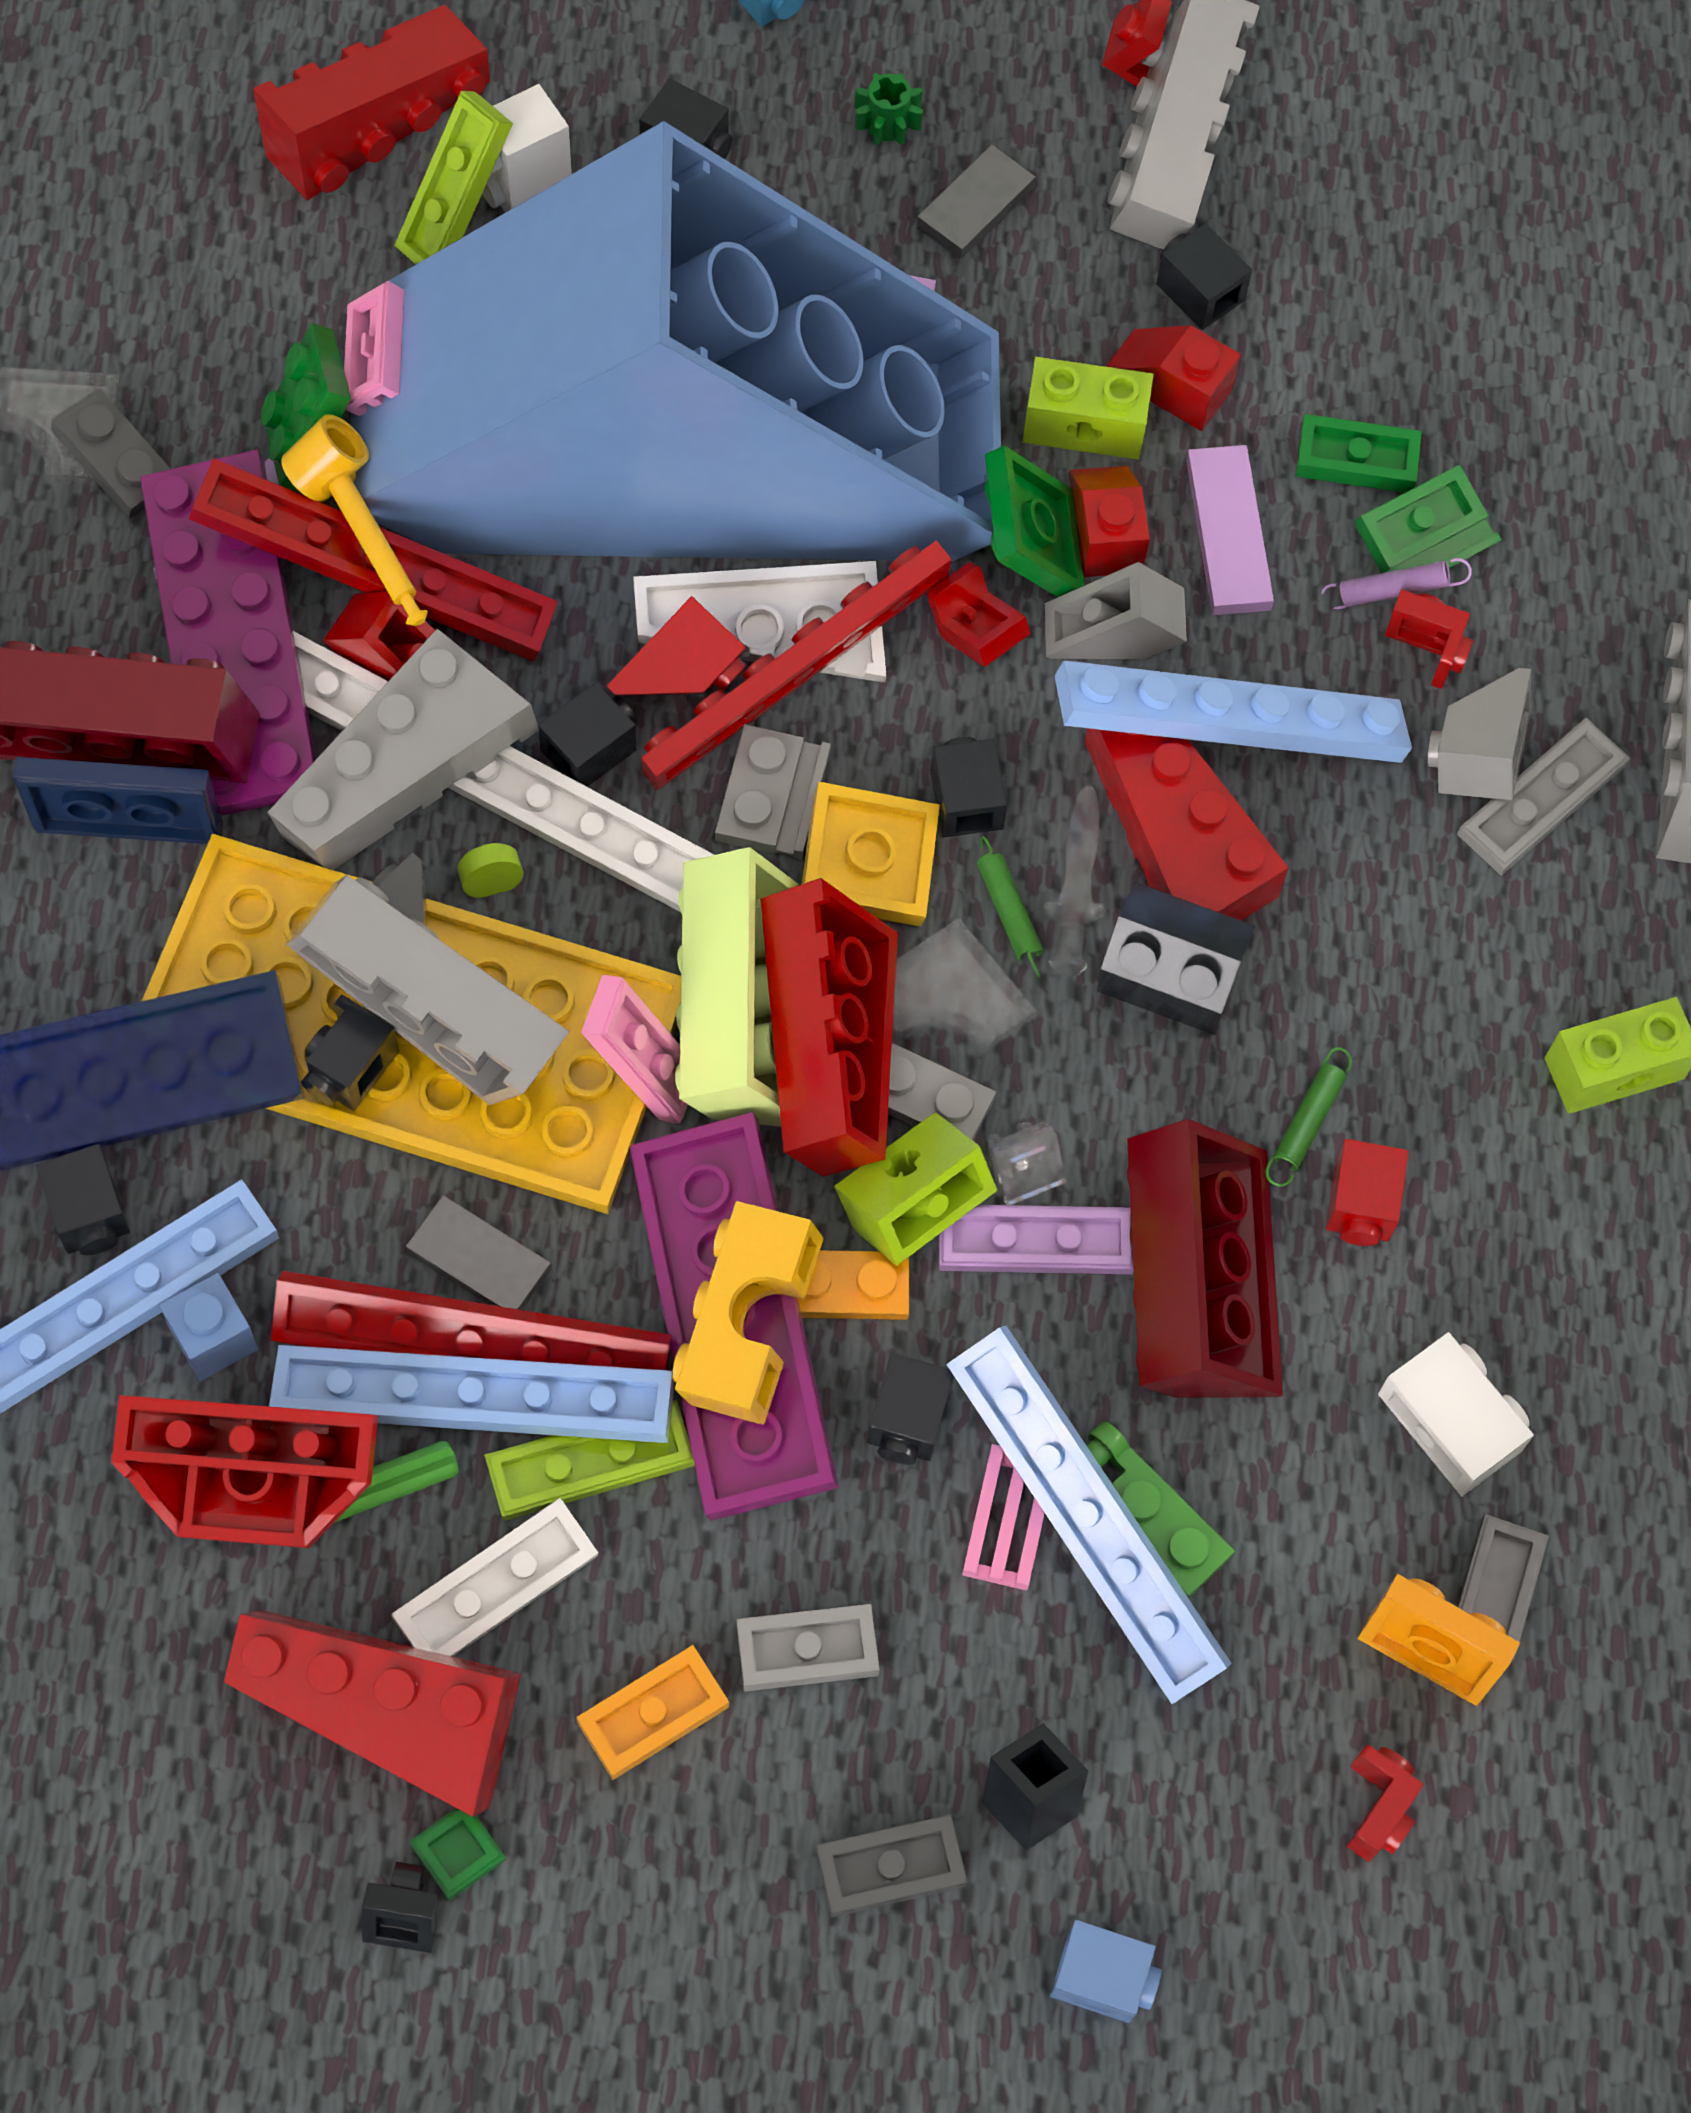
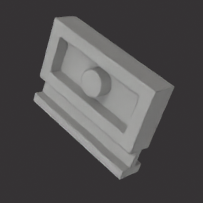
(771, 792)

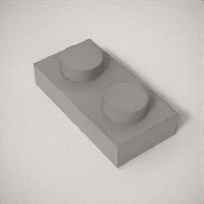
(924, 1087)
(807, 1647)

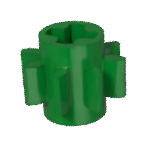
(888, 108)

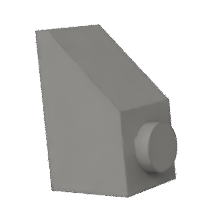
(1117, 617)
(1484, 739)

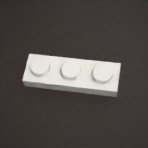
(496, 1582)

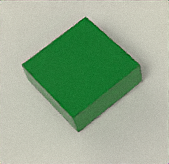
(457, 1852)

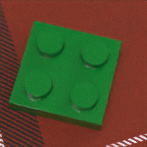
(310, 389)
(1033, 522)

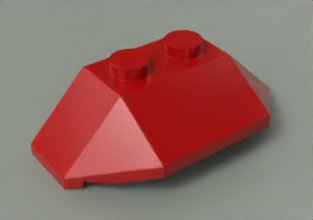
(244, 1467)

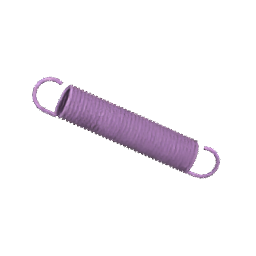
(1390, 584)

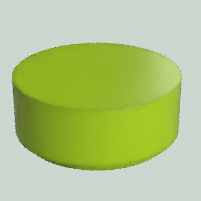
(490, 870)

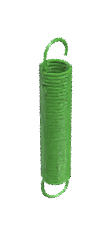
(1009, 904)
(1310, 1115)

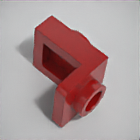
(1135, 36)
(975, 618)
(1432, 626)
(1386, 1822)

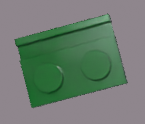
(1428, 525)

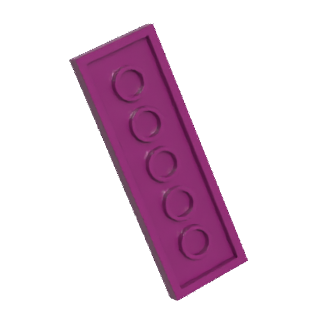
(233, 609)
(685, 1193)

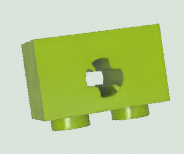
(1087, 408)
(1621, 1055)
(918, 1190)

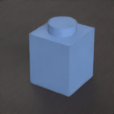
(209, 1327)
(1106, 1972)

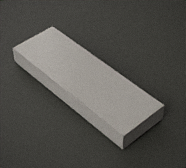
(1544, 796)

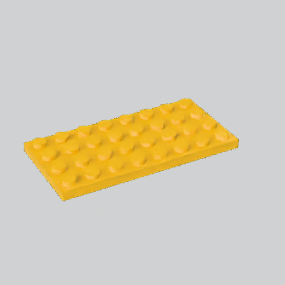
(556, 1139)

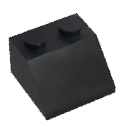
(1174, 958)

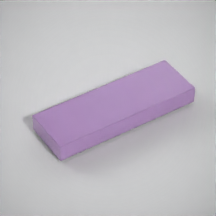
(1229, 530)
(1039, 1240)

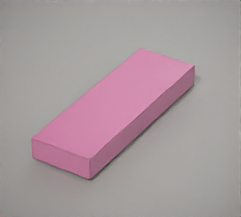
(636, 1046)

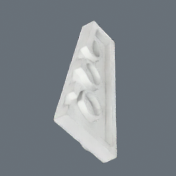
(766, 608)

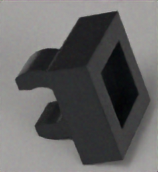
(401, 1912)

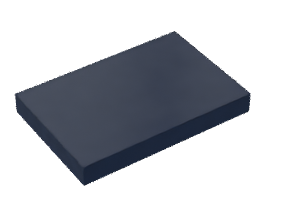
(118, 800)

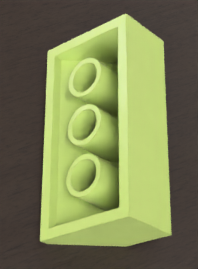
(724, 987)

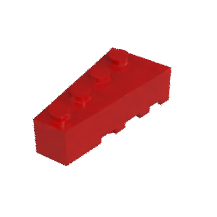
(368, 100)
(1186, 823)
(830, 1024)
(396, 1705)

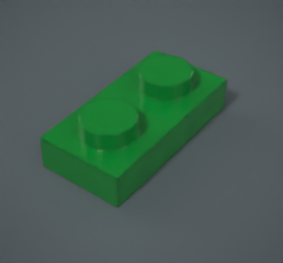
(1358, 453)

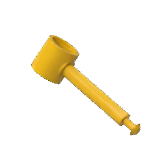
(325, 466)

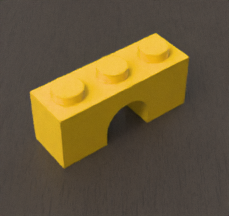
(757, 1257)

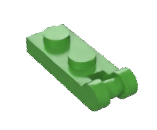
(1175, 1530)

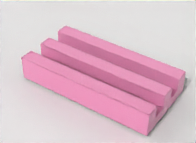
(373, 347)
(997, 1571)

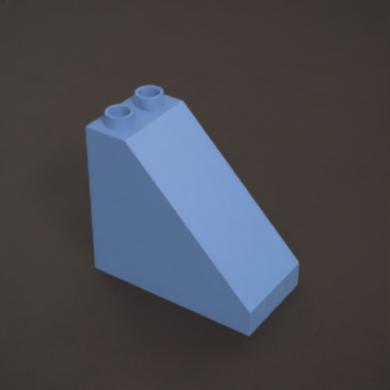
(680, 377)

